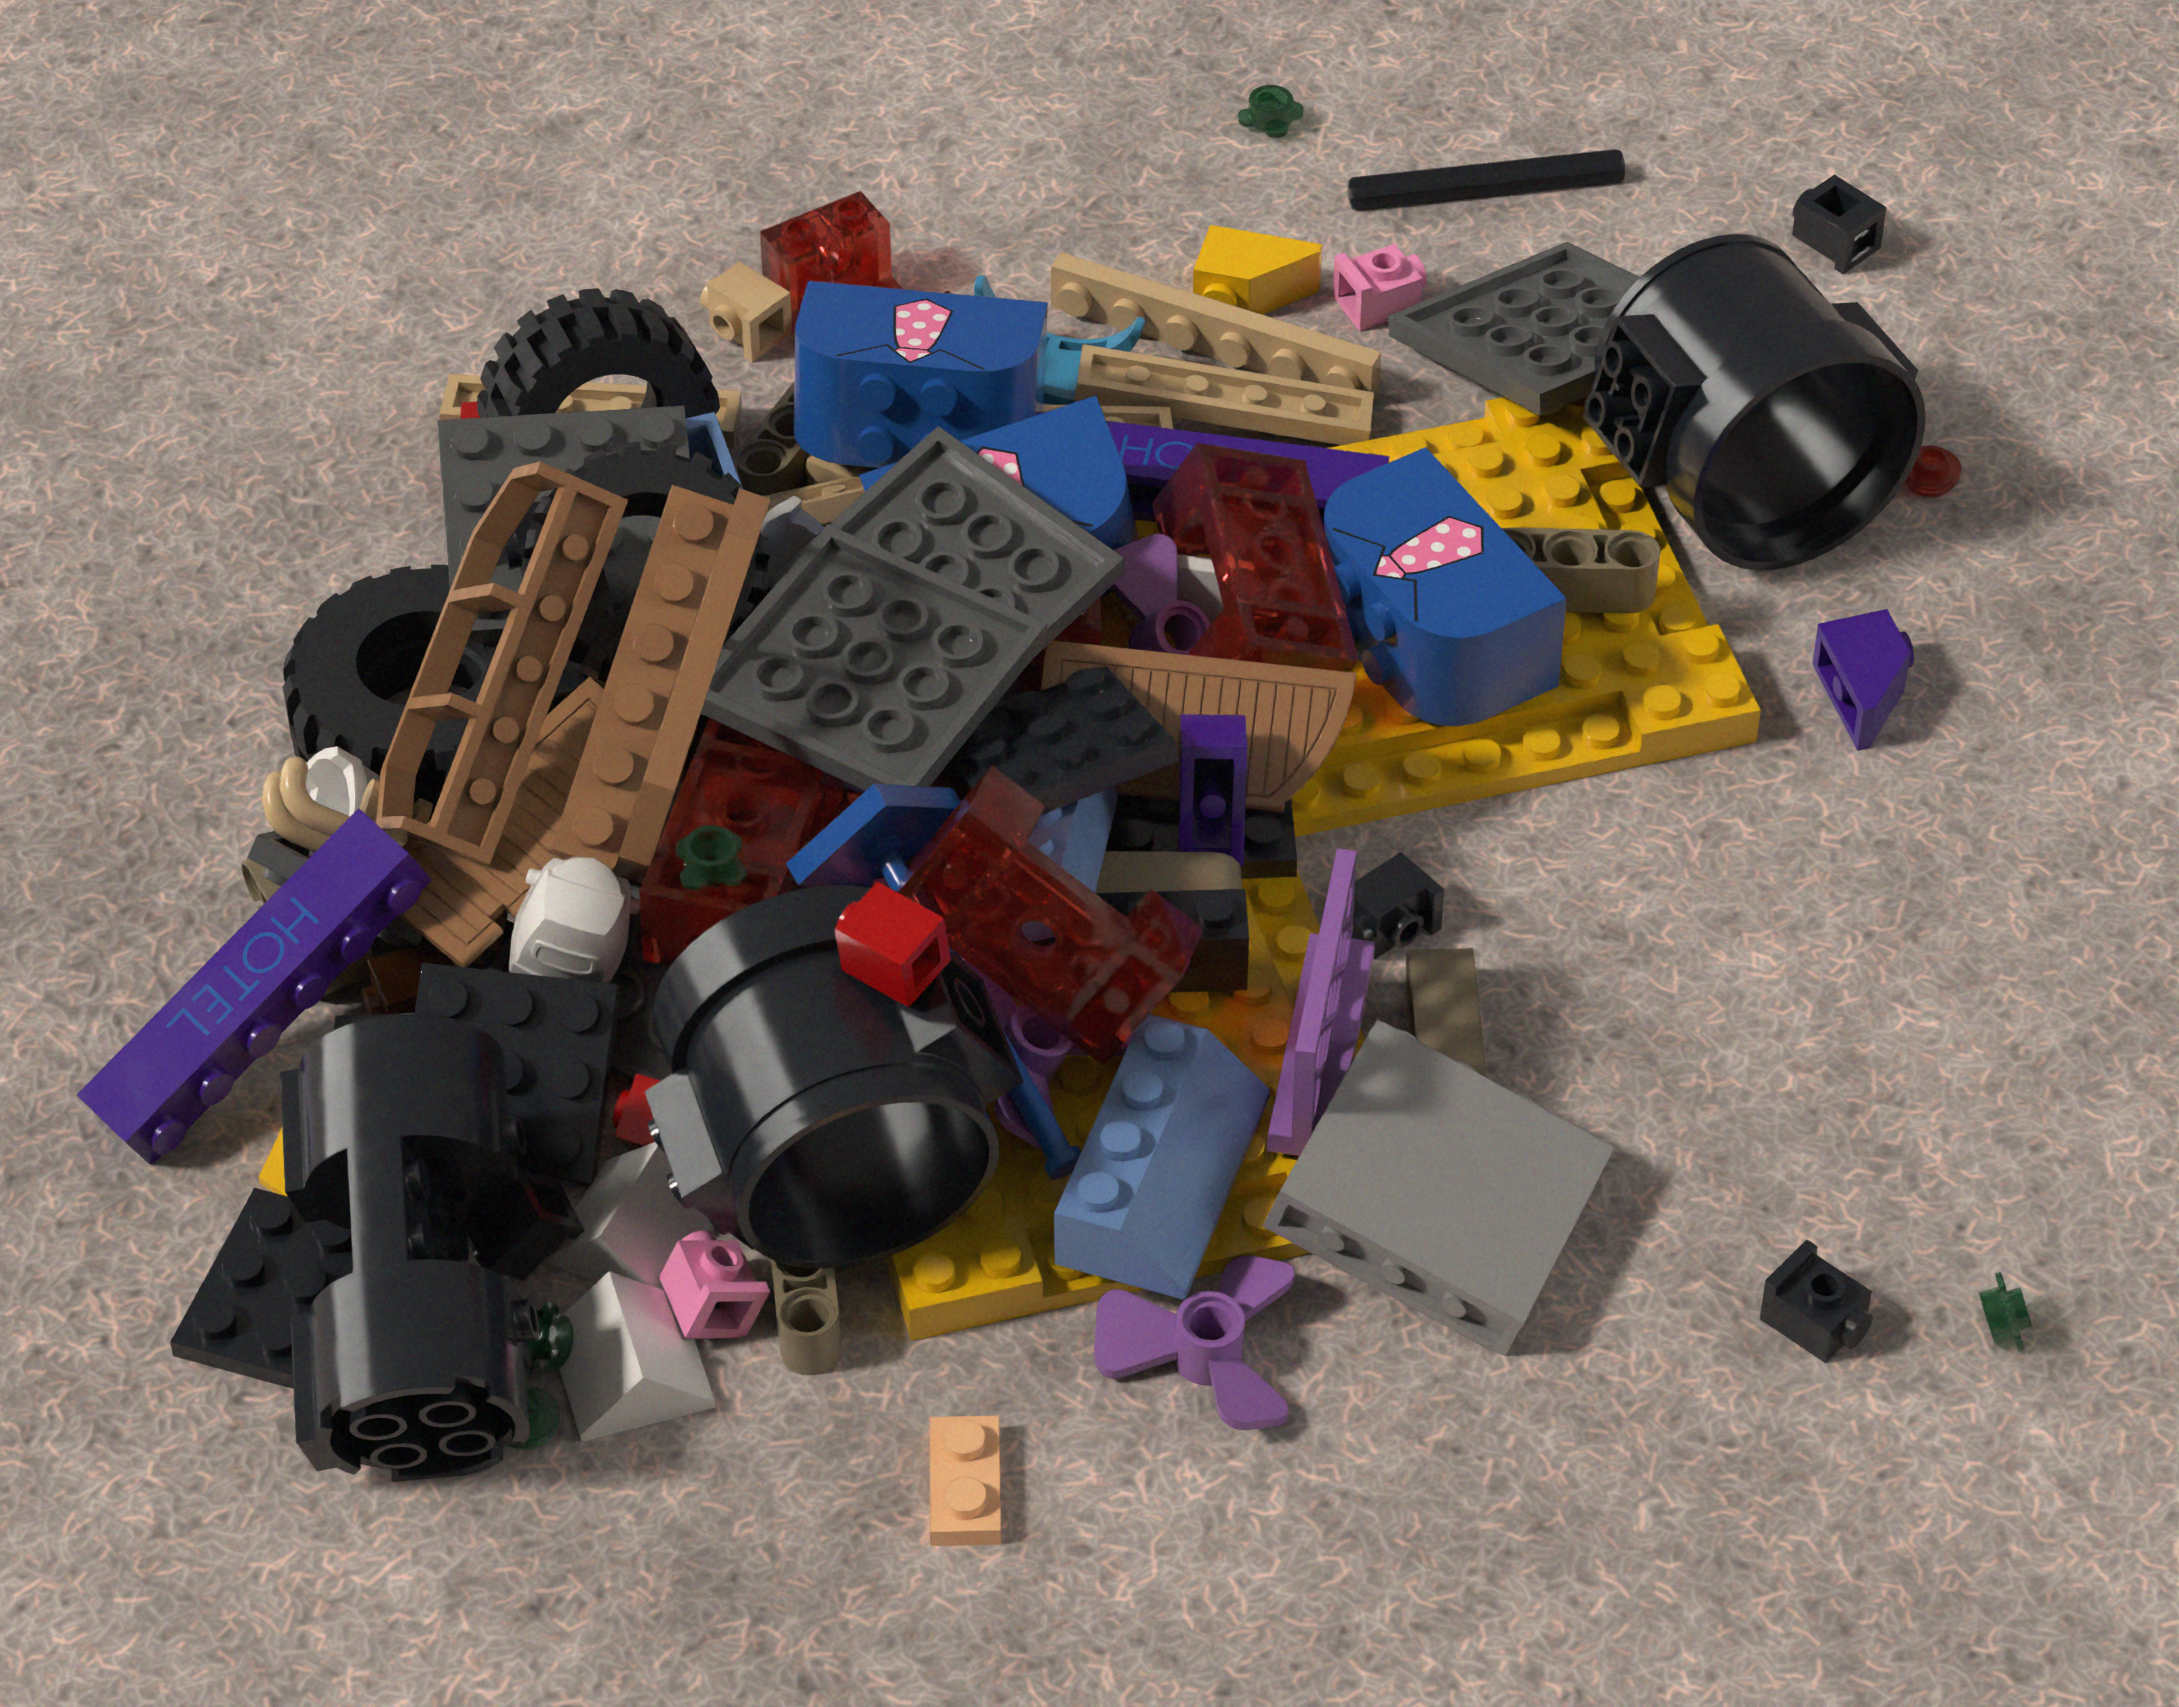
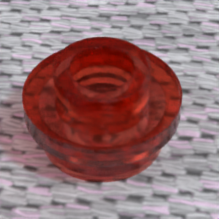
(1934, 472)

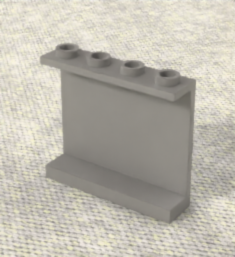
(1439, 1187)

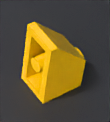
(1256, 269)

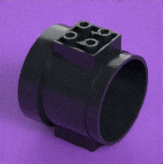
(1755, 402)
(812, 1102)

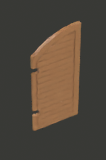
(1287, 709)
(467, 897)

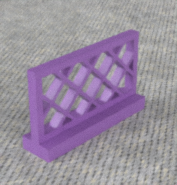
(1324, 1016)

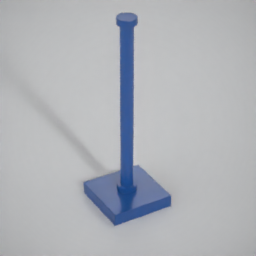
(875, 842)

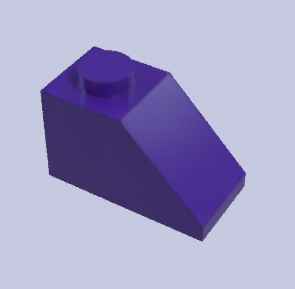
(1863, 670)
(1212, 784)

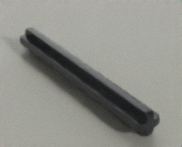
(1486, 179)

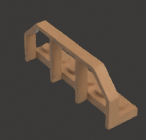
(523, 668)
(659, 680)

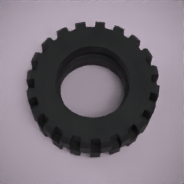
(592, 340)
(645, 481)

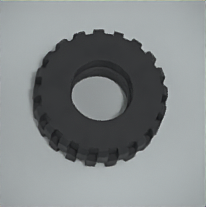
(361, 655)

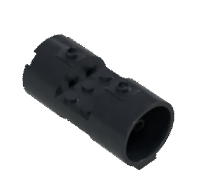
(414, 1352)

